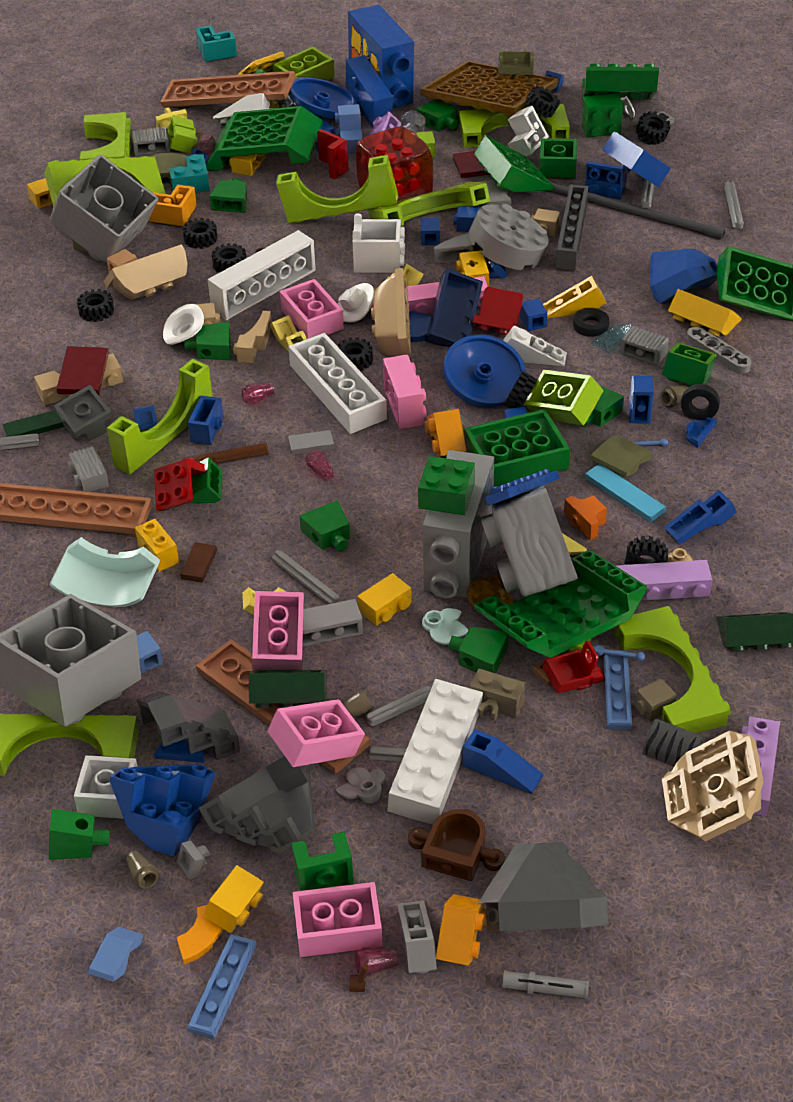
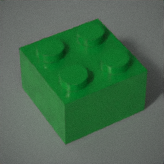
(602, 115)
(558, 158)
(688, 364)
(446, 485)

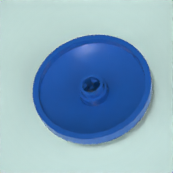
(320, 96)
(482, 370)

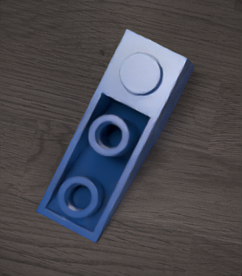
(497, 760)

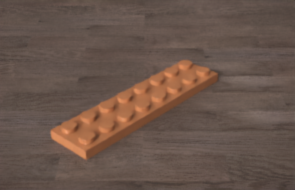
(227, 88)
(73, 508)
(229, 671)

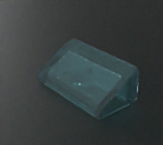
(612, 338)

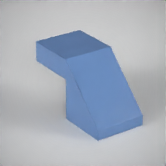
(114, 952)

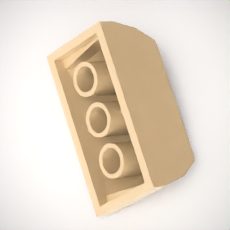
(149, 273)
(392, 316)

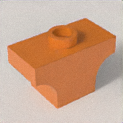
(585, 514)

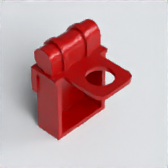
(574, 669)

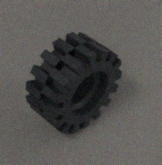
(542, 101)
(656, 121)
(200, 233)
(227, 256)
(103, 305)
(362, 348)
(520, 390)
(646, 547)

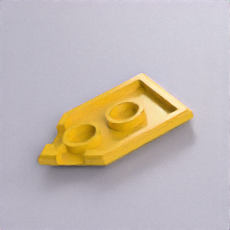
(264, 63)

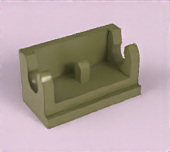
(515, 62)

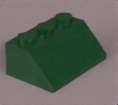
(756, 630)
(287, 687)

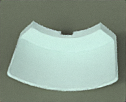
(104, 577)

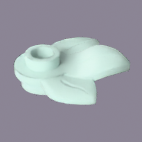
(445, 625)

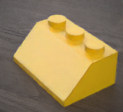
(703, 313)

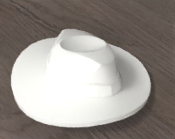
(356, 302)
(183, 324)

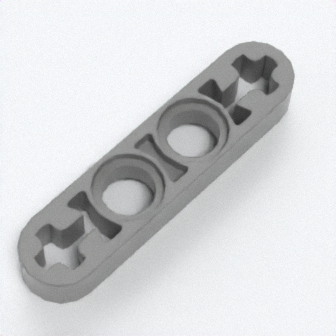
(701, 338)

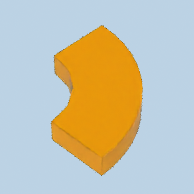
(198, 938)

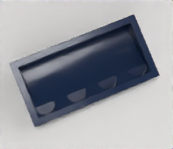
(453, 308)

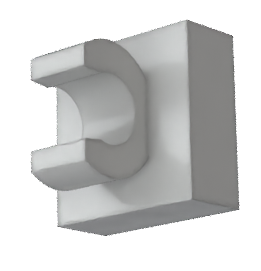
(192, 859)

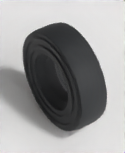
(591, 314)
(703, 391)

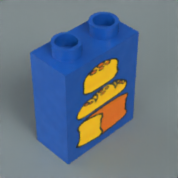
(387, 48)

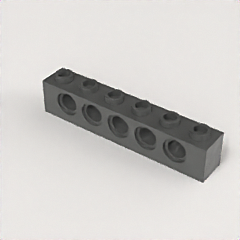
(572, 227)

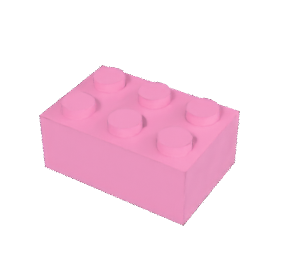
(311, 309)
(404, 391)
(277, 630)
(315, 732)
(337, 919)

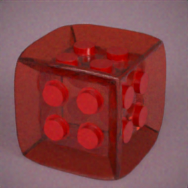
(408, 157)

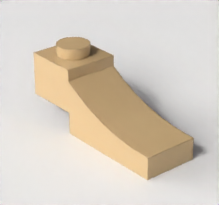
(254, 339)

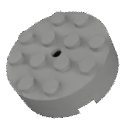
(508, 236)

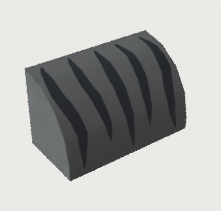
(669, 742)

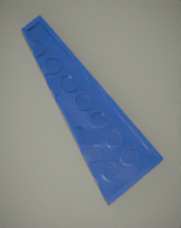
(520, 486)

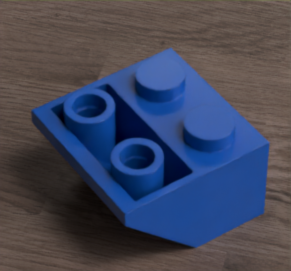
(605, 179)

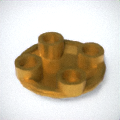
(487, 587)

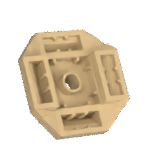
(714, 786)

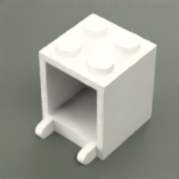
(378, 245)

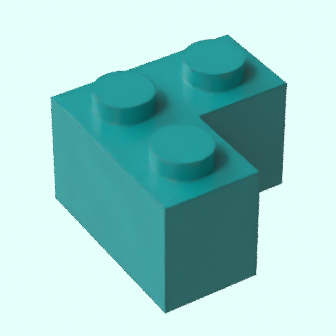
(215, 45)
(192, 175)

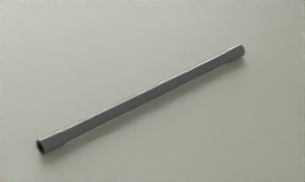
(708, 230)

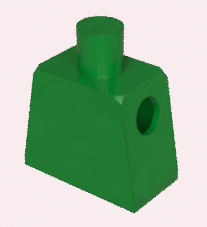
(439, 115)
(229, 196)
(211, 342)
(607, 407)
(326, 526)
(481, 649)
(74, 835)

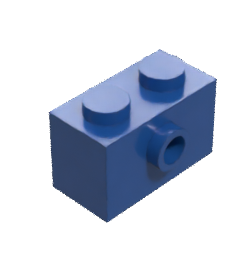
(205, 420)

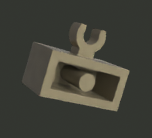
(499, 694)

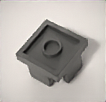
(84, 414)

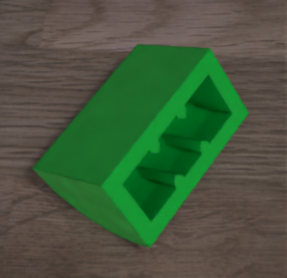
(208, 485)

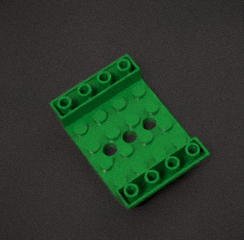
(628, 81)
(267, 132)
(571, 611)

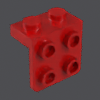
(333, 151)
(499, 310)
(174, 483)

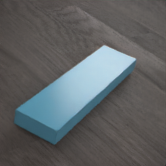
(625, 492)

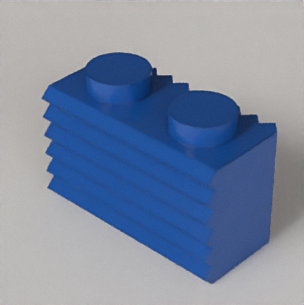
(641, 399)

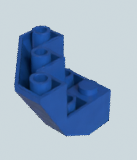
(680, 270)
(162, 802)

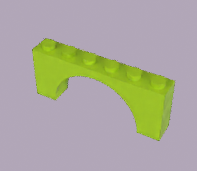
(477, 123)
(110, 127)
(142, 169)
(459, 195)
(303, 204)
(133, 448)
(661, 632)
(107, 733)

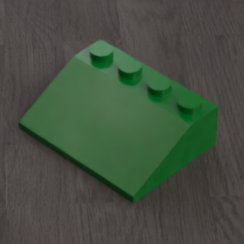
(510, 168)
(755, 282)
(520, 445)

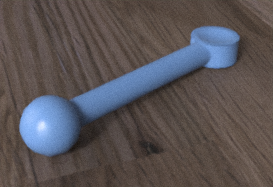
(663, 442)
(600, 651)

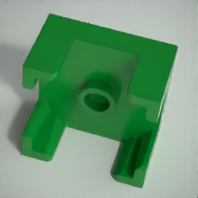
(323, 870)

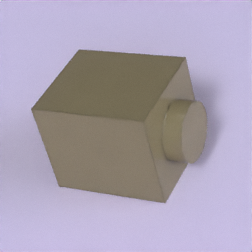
(653, 698)

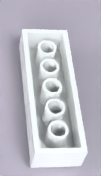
(262, 274)
(338, 383)
(434, 752)

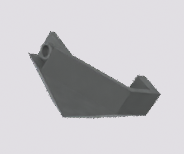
(190, 720)
(266, 808)
(543, 890)

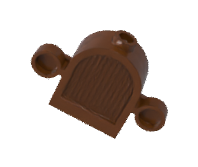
(455, 845)

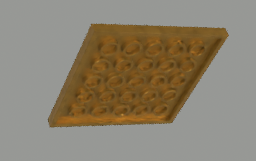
(485, 88)

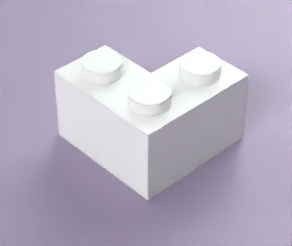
(528, 131)

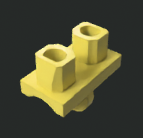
(164, 119)

